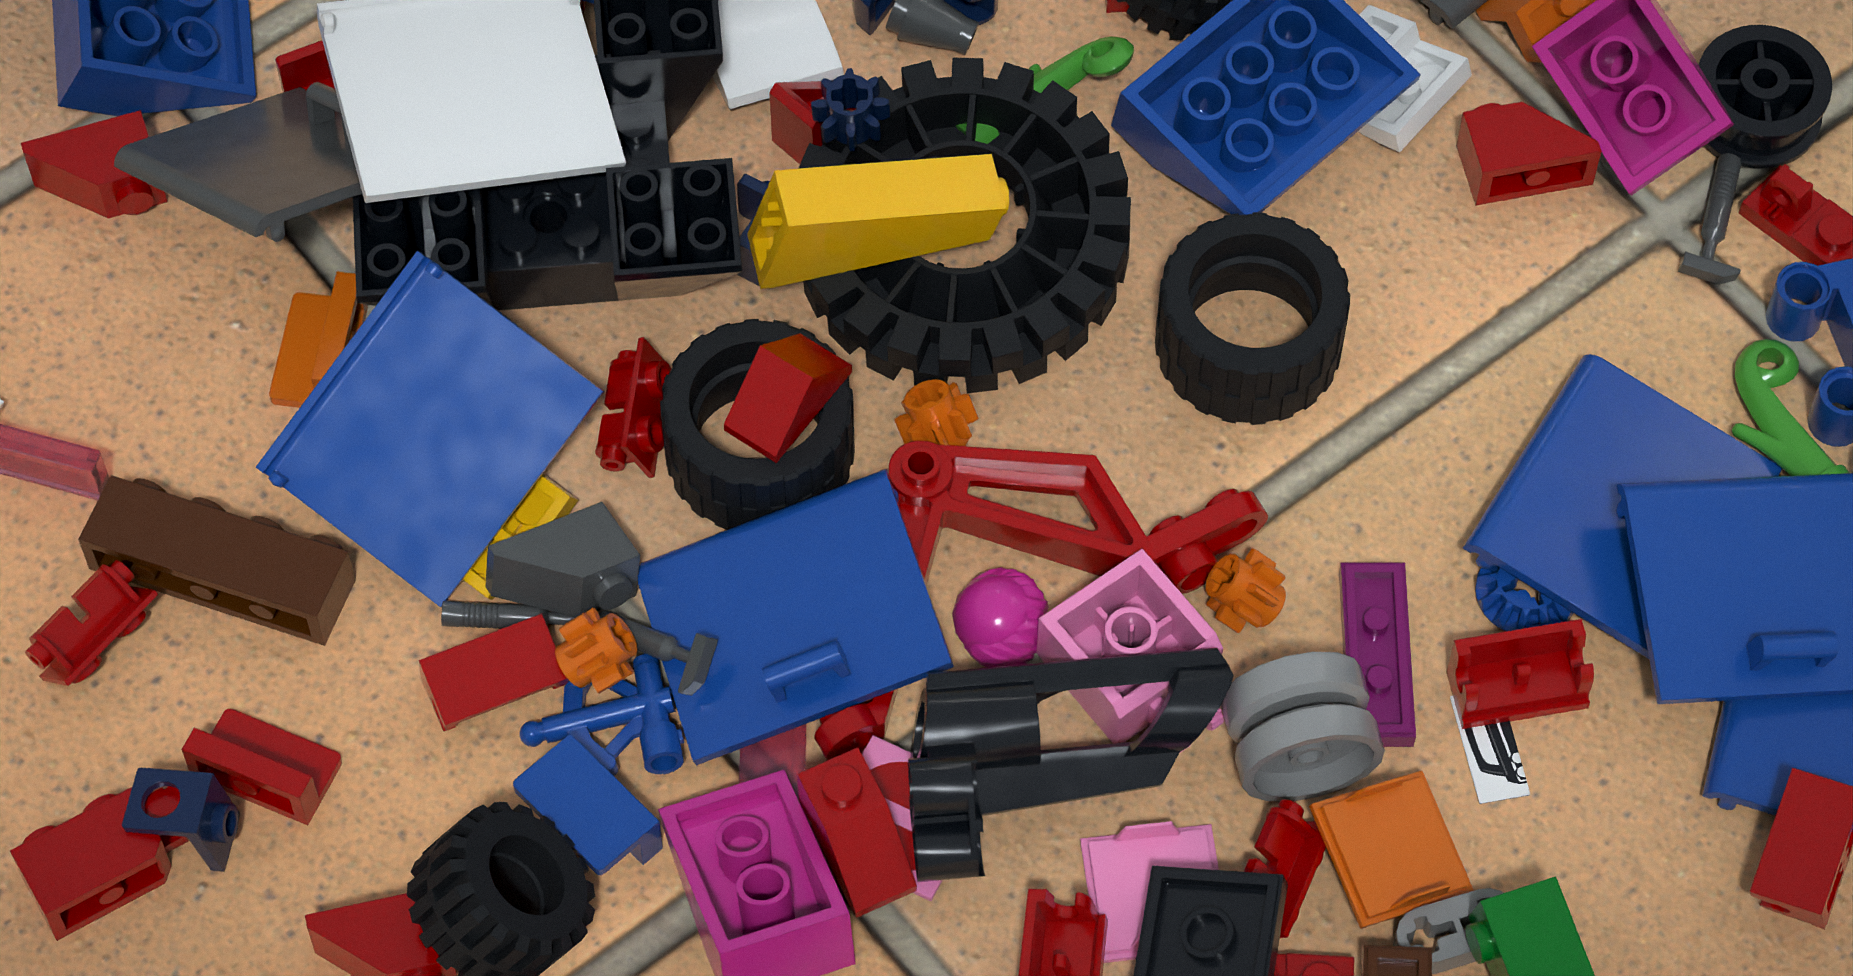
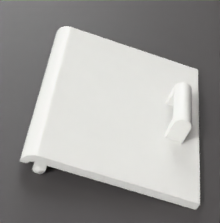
(466, 93)

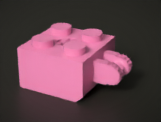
(1125, 614)

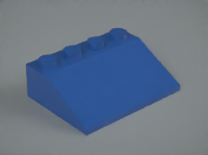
(152, 54)
(1260, 98)

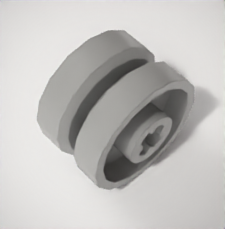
(1302, 726)

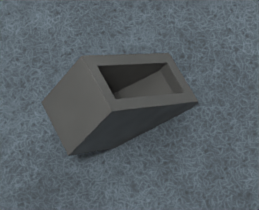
(566, 564)

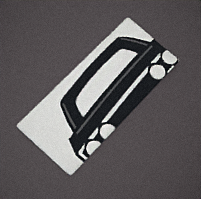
(1493, 761)

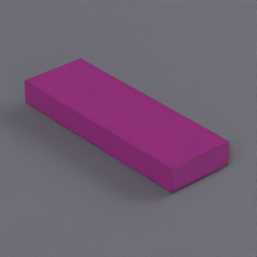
(1379, 640)

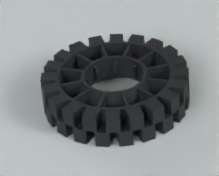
(1033, 295)

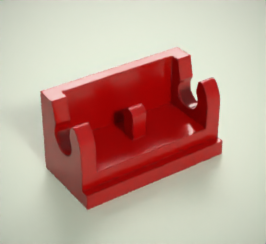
(491, 671)
(1520, 674)
(1806, 849)
(1062, 937)

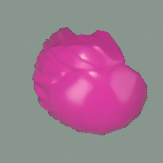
(999, 617)

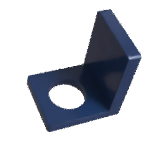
(202, 815)

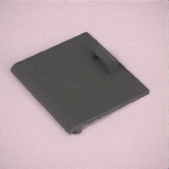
(254, 160)

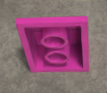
(1634, 87)
(758, 882)

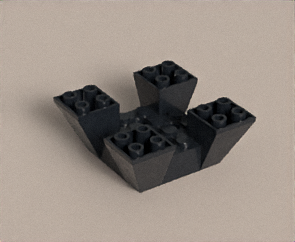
(593, 235)

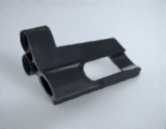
(983, 754)

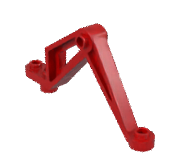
(935, 496)

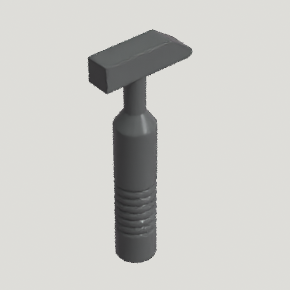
(1715, 225)
(494, 615)
(667, 648)

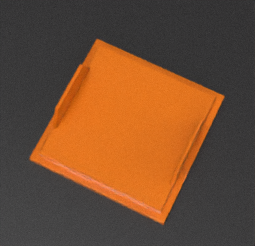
(1390, 848)

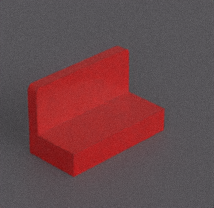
(264, 764)

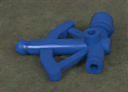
(642, 709)

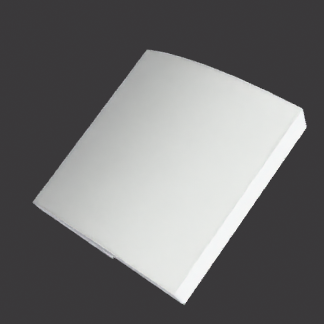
(770, 45)
(1440, 79)

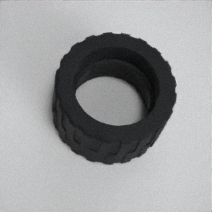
(1266, 257)
(734, 487)

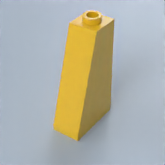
(872, 214)

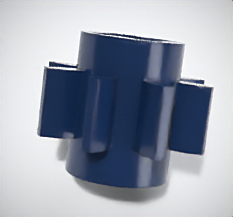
(845, 93)

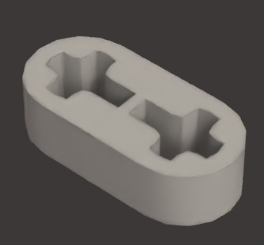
(1440, 919)

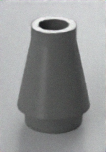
(932, 24)

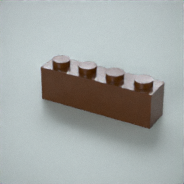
(220, 558)

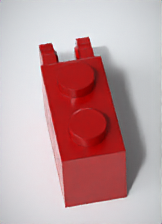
(93, 863)

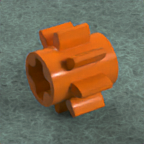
(936, 414)
(1245, 590)
(596, 650)

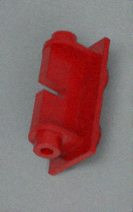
(637, 432)
(75, 645)
(1290, 850)

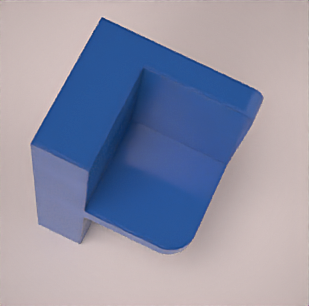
(589, 807)

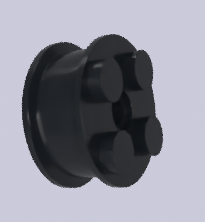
(1771, 89)

